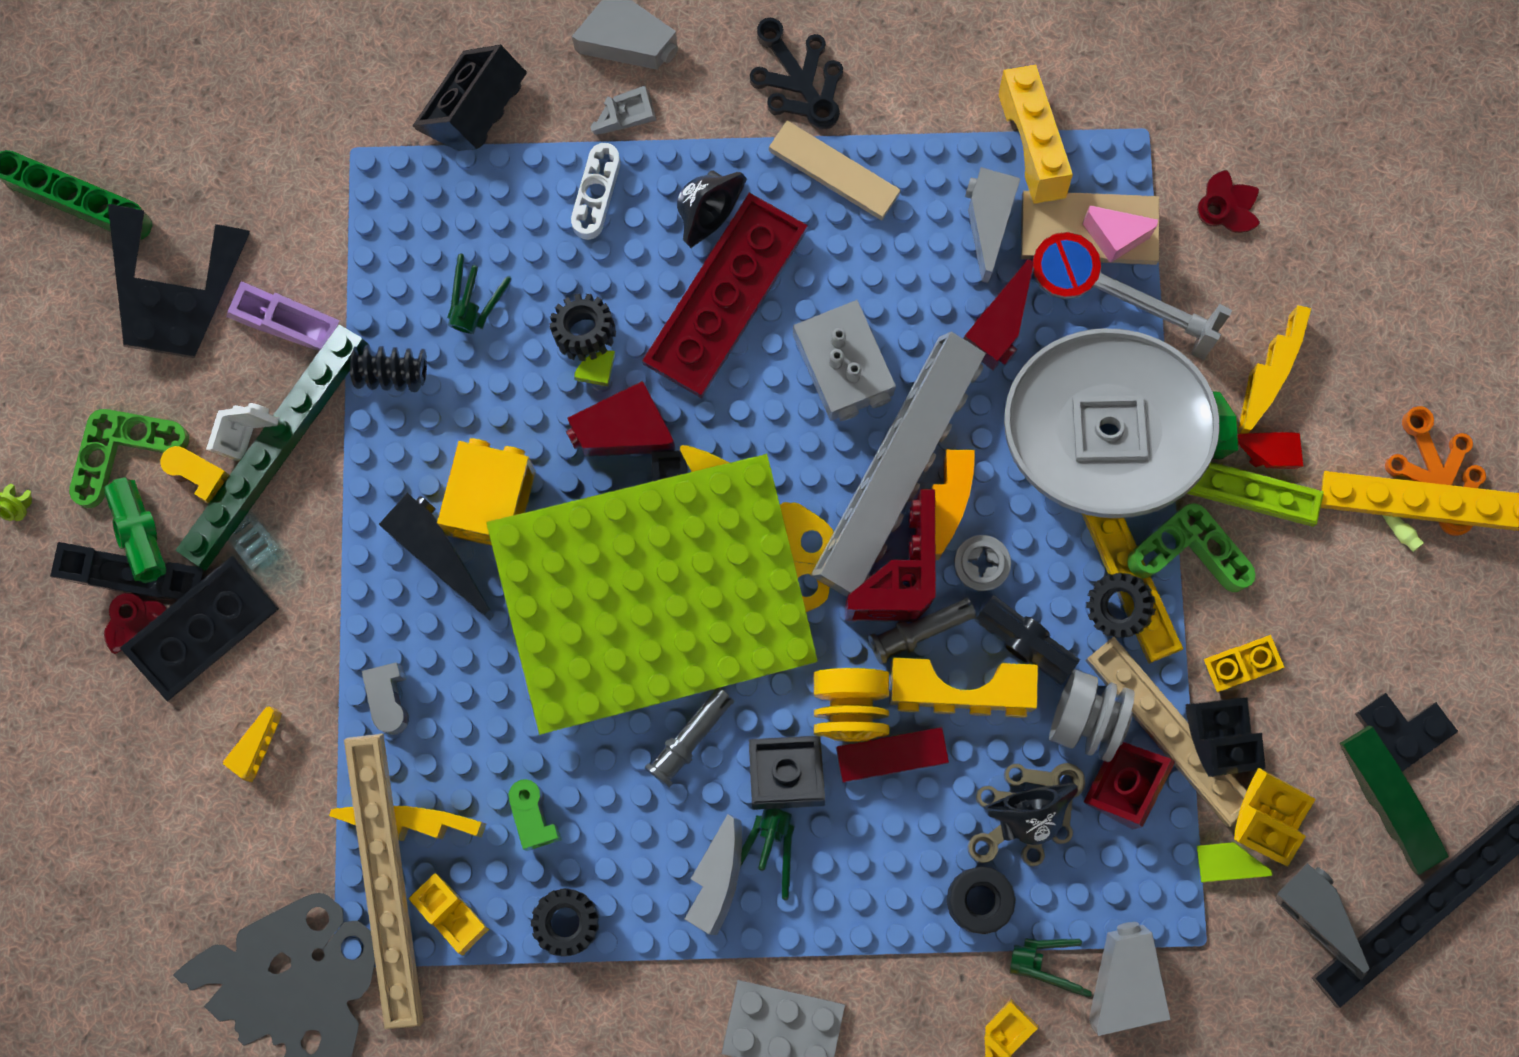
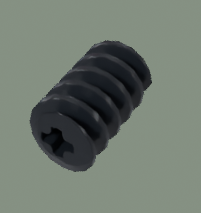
(388, 370)

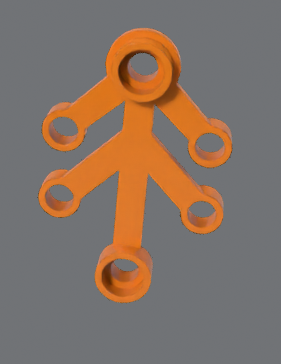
(1436, 471)

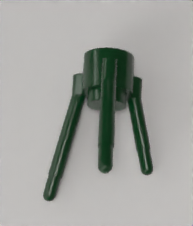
(464, 314)
(773, 825)
(1028, 963)

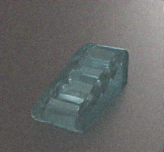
(264, 558)

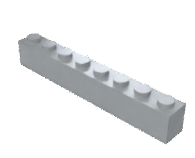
(899, 464)

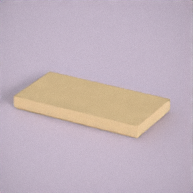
(1068, 214)

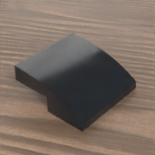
(1224, 736)

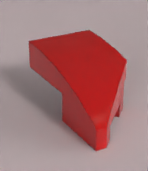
(1273, 449)

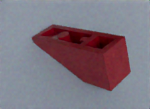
(1001, 322)

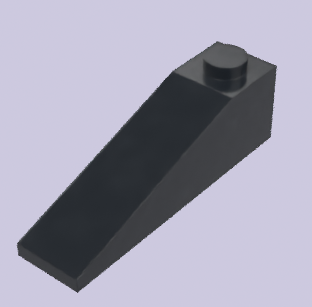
(418, 532)

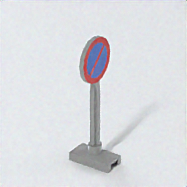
(1070, 266)

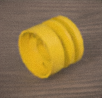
(851, 703)

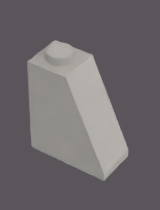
(626, 35)
(1128, 982)

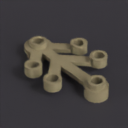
(1032, 776)

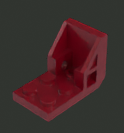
(884, 594)

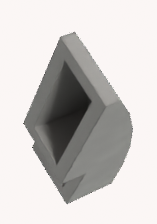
(718, 876)

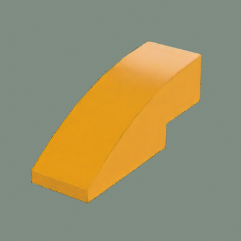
(952, 495)

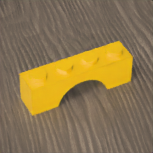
(1045, 158)
(1010, 690)

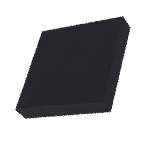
(786, 772)

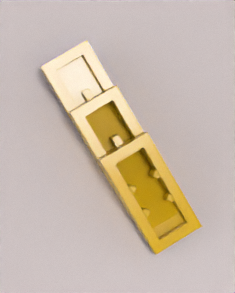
(1267, 379)
(422, 820)

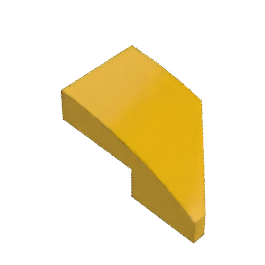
(1008, 1031)

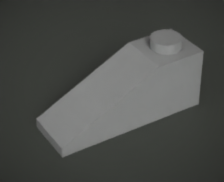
(988, 213)

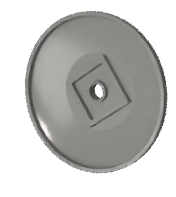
(1120, 379)

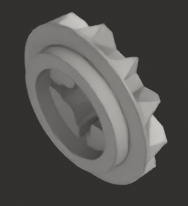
(995, 553)

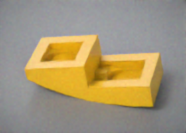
(448, 913)

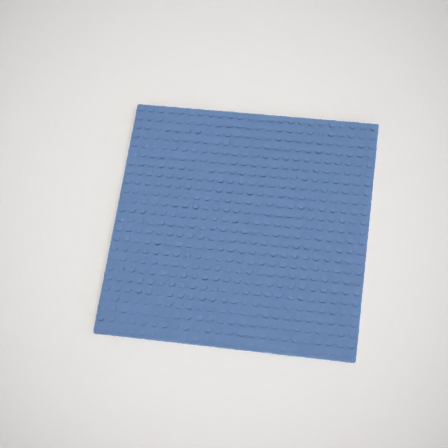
(883, 848)

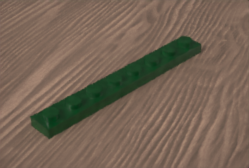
(270, 449)

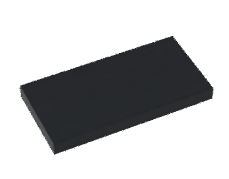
(199, 628)

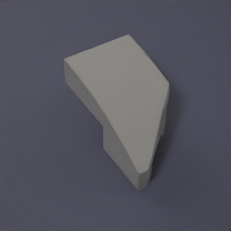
(625, 111)

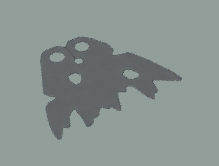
(299, 999)

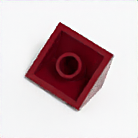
(1129, 785)

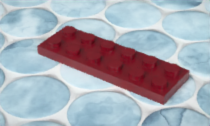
(725, 295)

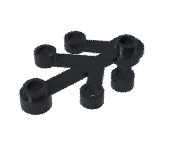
(798, 79)

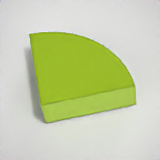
(597, 370)

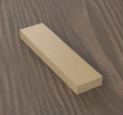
(834, 170)

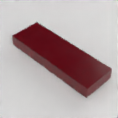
(892, 755)

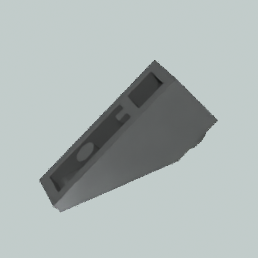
(1320, 911)

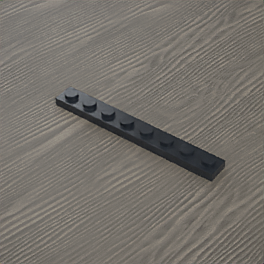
(1426, 906)

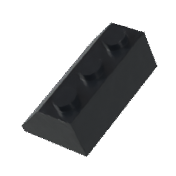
(471, 98)

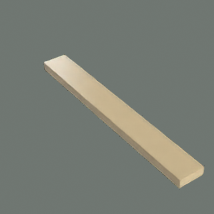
(384, 881)

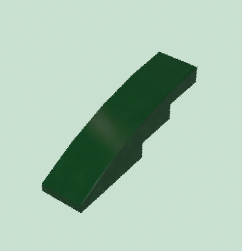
(1394, 799)

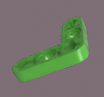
(117, 435)
(1188, 536)

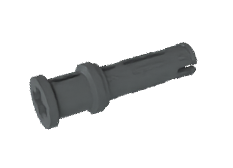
(906, 635)
(679, 750)

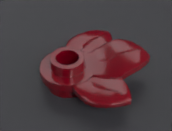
(1232, 202)
(122, 628)

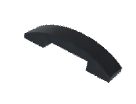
(113, 572)

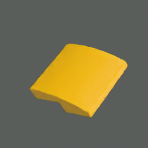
(1272, 817)

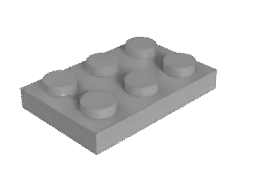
(781, 1024)

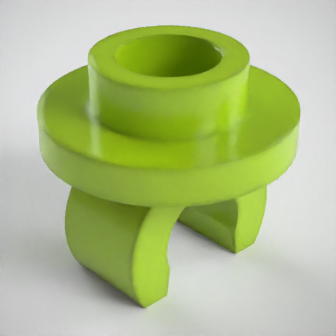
(14, 507)

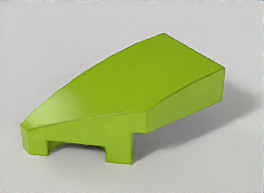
(1229, 862)

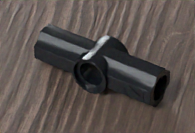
(1027, 640)

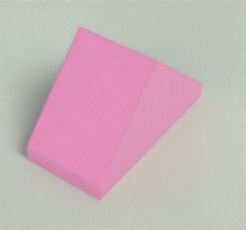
(1117, 231)

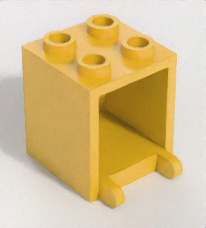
(484, 488)

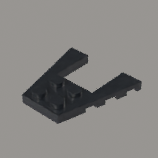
(162, 314)

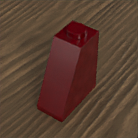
(621, 425)

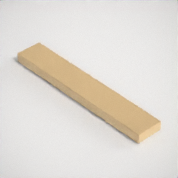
(1167, 729)

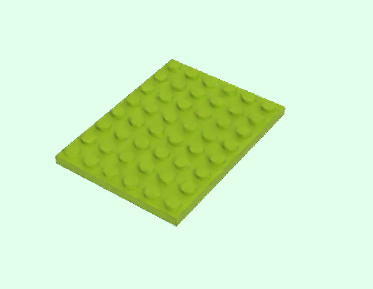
(652, 593)

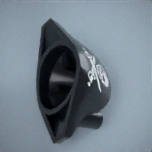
(708, 203)
(1033, 814)

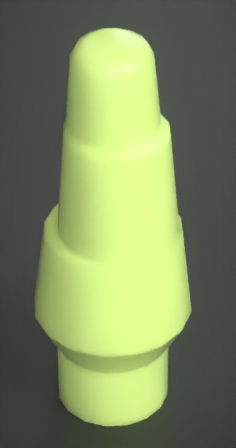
(1404, 532)

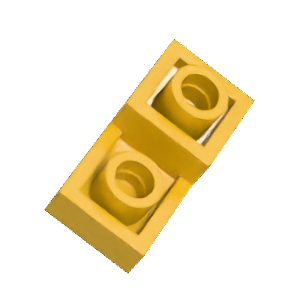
(1243, 663)

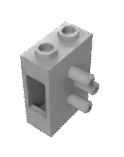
(844, 361)

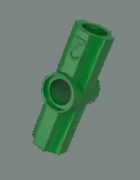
(134, 530)

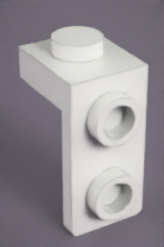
(234, 428)

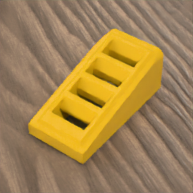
(250, 750)

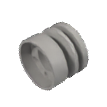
(1091, 715)

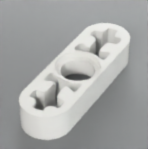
(608, 181)

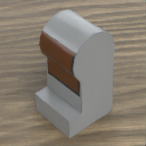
(384, 698)

